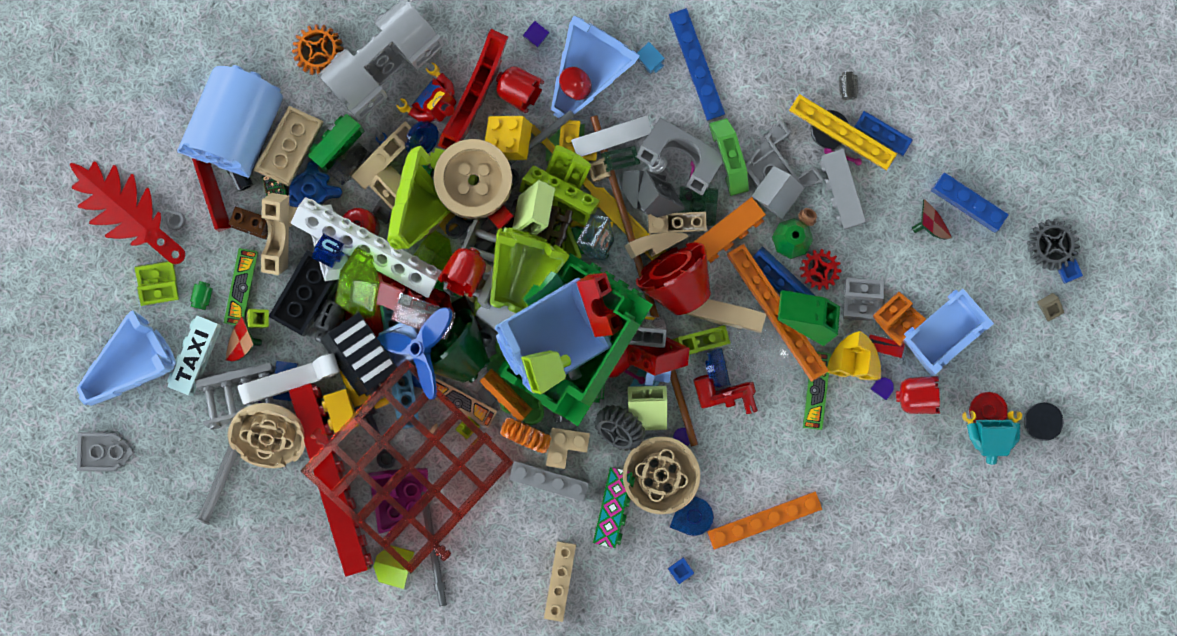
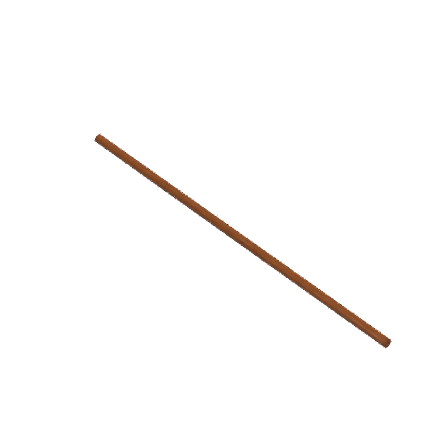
(653, 311)

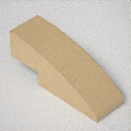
(653, 243)

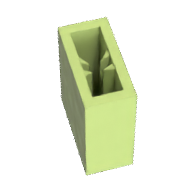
(534, 208)
(649, 405)

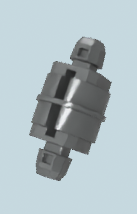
(328, 317)

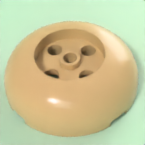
(267, 435)
(683, 481)

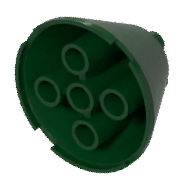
(463, 351)

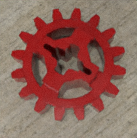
(812, 272)

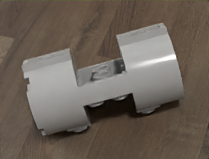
(402, 39)

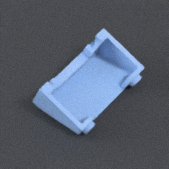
(947, 331)

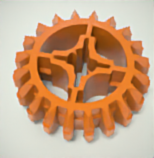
(321, 42)
(525, 435)

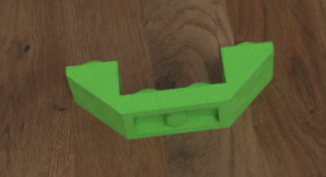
(732, 156)

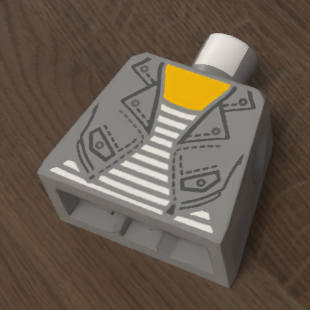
(650, 333)

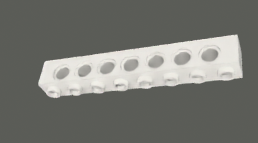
(356, 236)

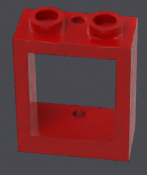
(657, 359)

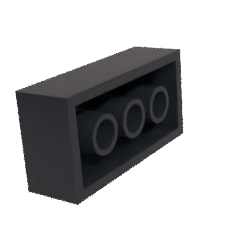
(302, 296)

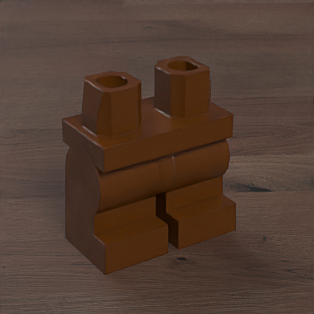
(249, 222)

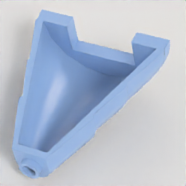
(597, 55)
(127, 361)

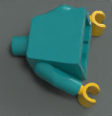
(994, 437)

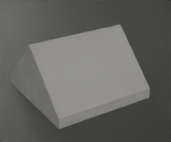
(778, 192)

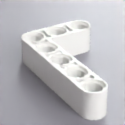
(282, 382)

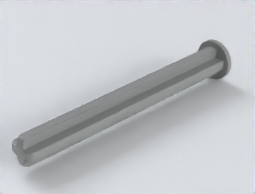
(217, 486)

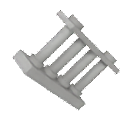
(473, 232)
(226, 381)

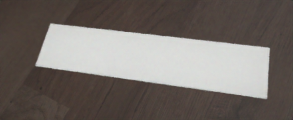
(612, 136)

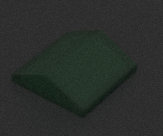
(697, 203)

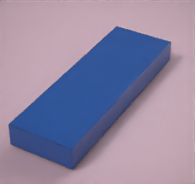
(883, 133)

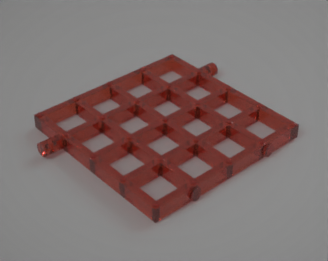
(407, 466)

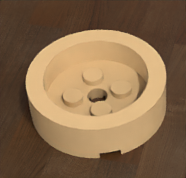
(468, 159)

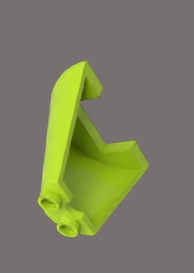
(520, 263)

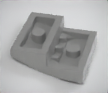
(862, 298)

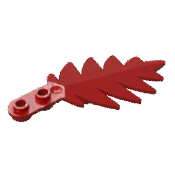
(123, 209)

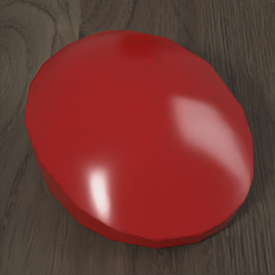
(575, 83)

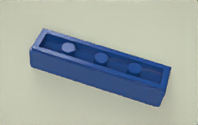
(779, 275)

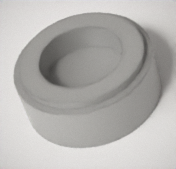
(175, 220)

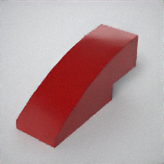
(501, 217)

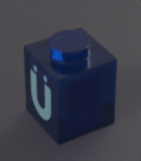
(328, 251)

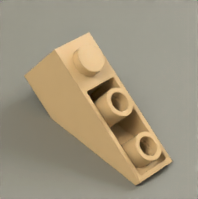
(677, 222)

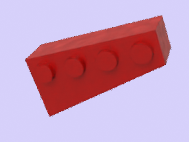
(390, 290)

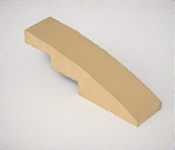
(730, 315)

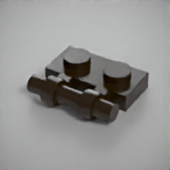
(555, 217)

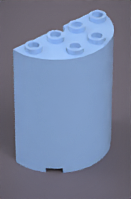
(231, 120)
(552, 324)

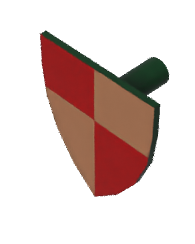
(932, 222)
(240, 342)

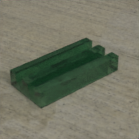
(608, 161)

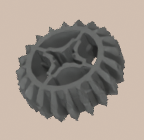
(1064, 232)
(619, 427)

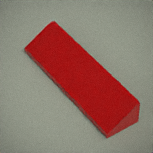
(212, 195)

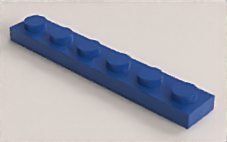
(696, 64)

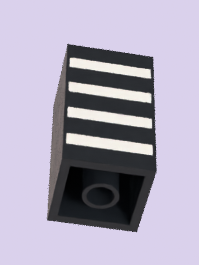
(359, 355)

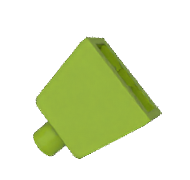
(545, 369)

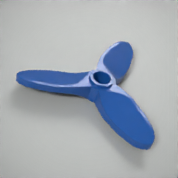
(421, 347)

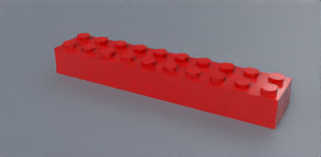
(345, 531)

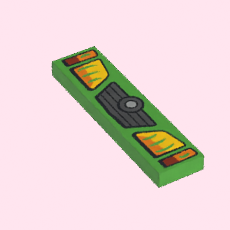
(240, 286)
(816, 398)

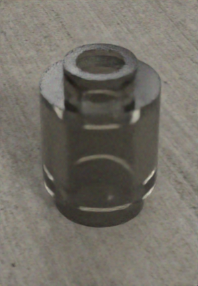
(848, 86)

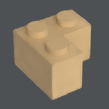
(561, 442)

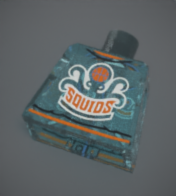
(596, 237)

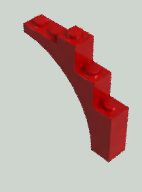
(476, 90)

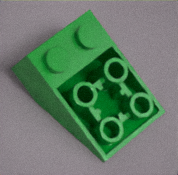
(810, 315)

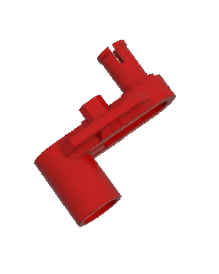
(710, 397)

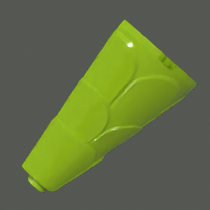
(416, 203)

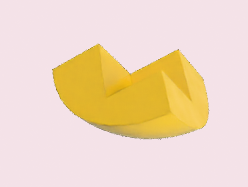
(855, 358)

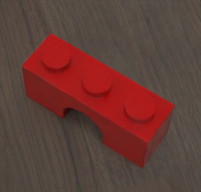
(602, 320)

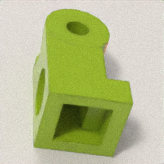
(257, 318)

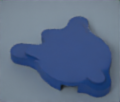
(313, 186)

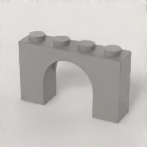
(669, 137)

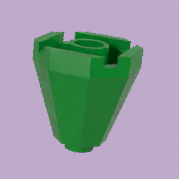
(790, 246)

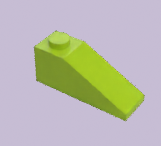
(705, 339)

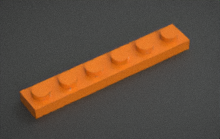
(764, 520)

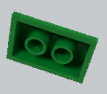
(336, 142)

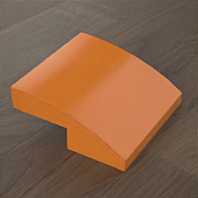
(898, 317)

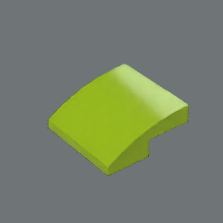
(568, 166)
(156, 283)

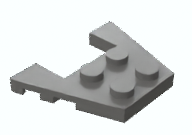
(768, 156)

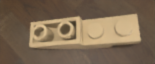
(382, 156)

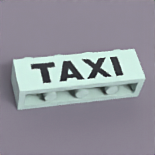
(194, 356)

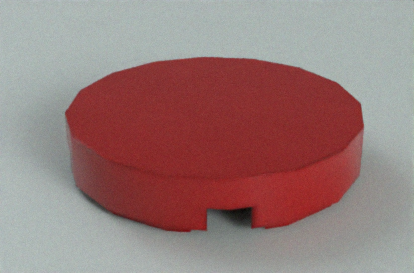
(987, 405)

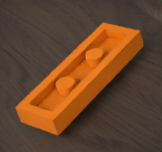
(505, 395)

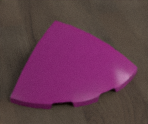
(405, 493)

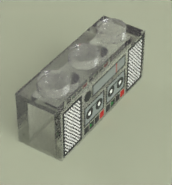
(415, 312)

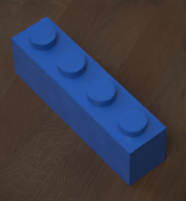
(969, 202)

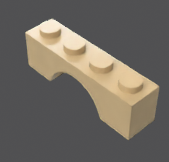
(276, 213)

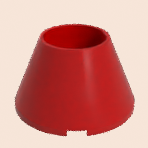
(678, 278)

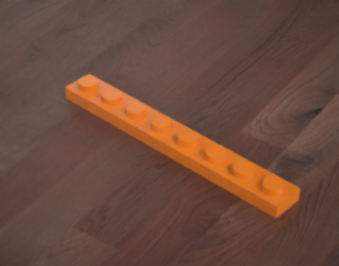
(769, 302)

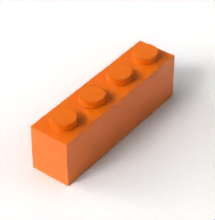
(730, 228)

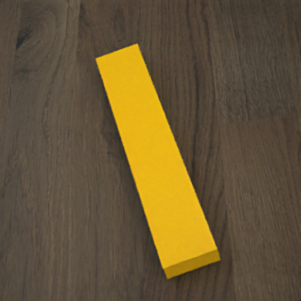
(842, 132)

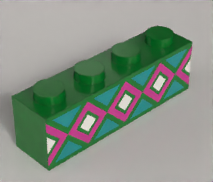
(612, 509)

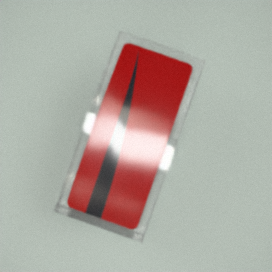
(888, 347)

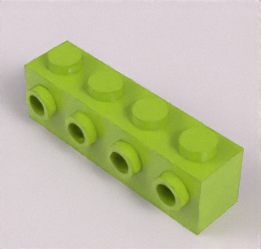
(565, 195)

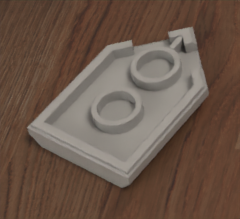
(101, 451)

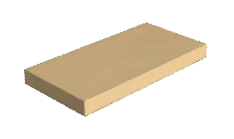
(288, 146)

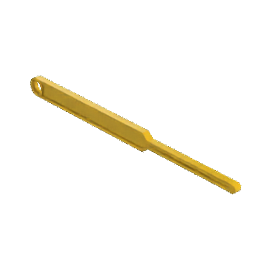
(607, 202)

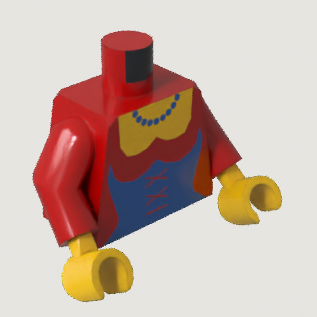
(434, 101)

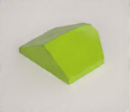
(390, 570)

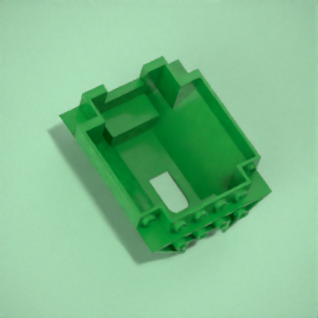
(574, 397)

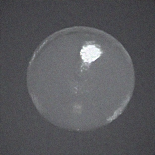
(762, 353)

